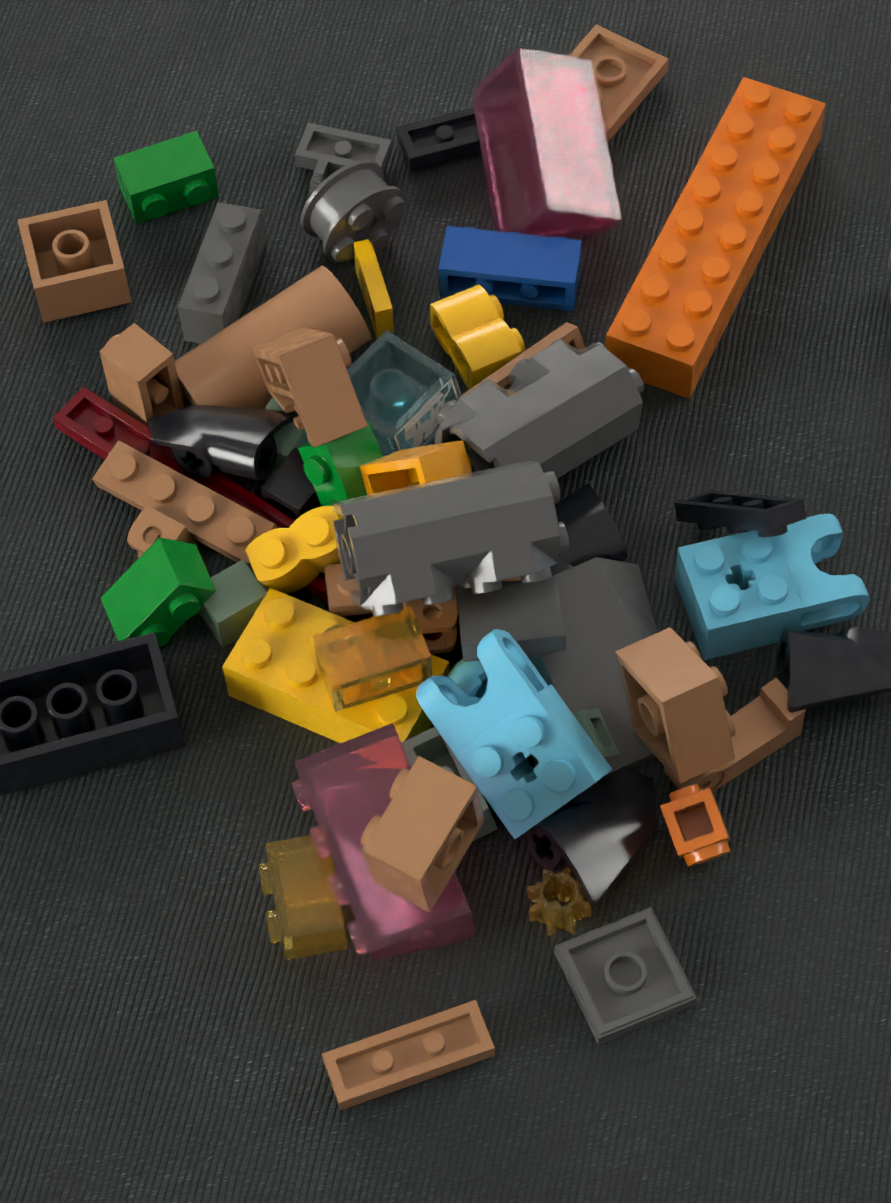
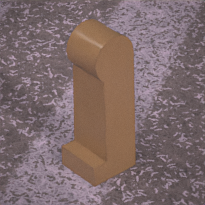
(760, 730)

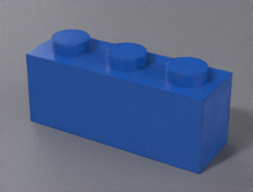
(512, 267)

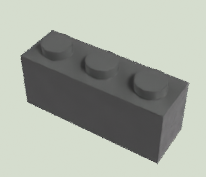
(222, 272)

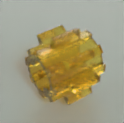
(551, 912)

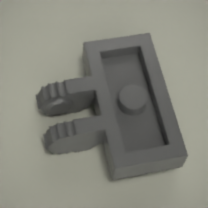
(331, 148)

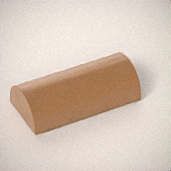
(224, 366)

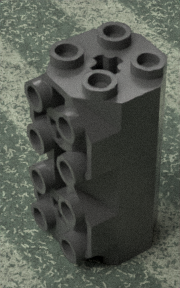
(555, 413)
(449, 535)

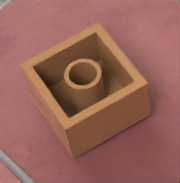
(74, 261)
(677, 704)
(422, 833)

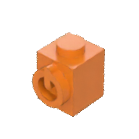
(696, 825)

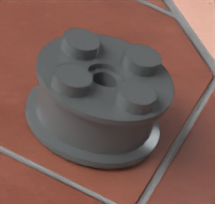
(352, 208)

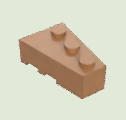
(310, 376)

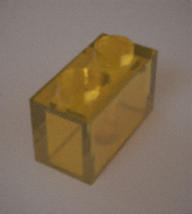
(372, 658)
(306, 907)

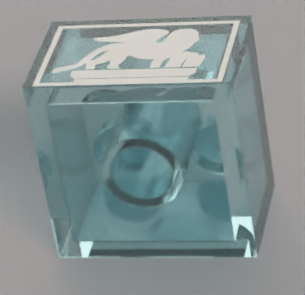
(401, 393)

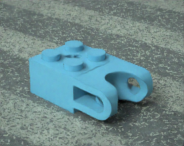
(754, 587)
(508, 725)

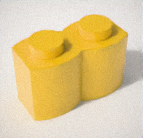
(474, 333)
(295, 555)

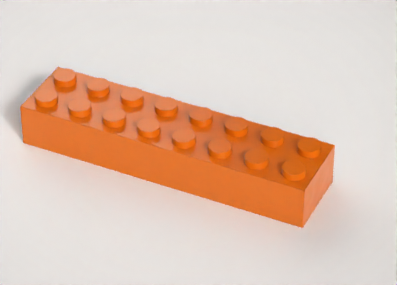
(715, 236)

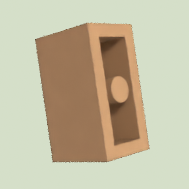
(141, 375)

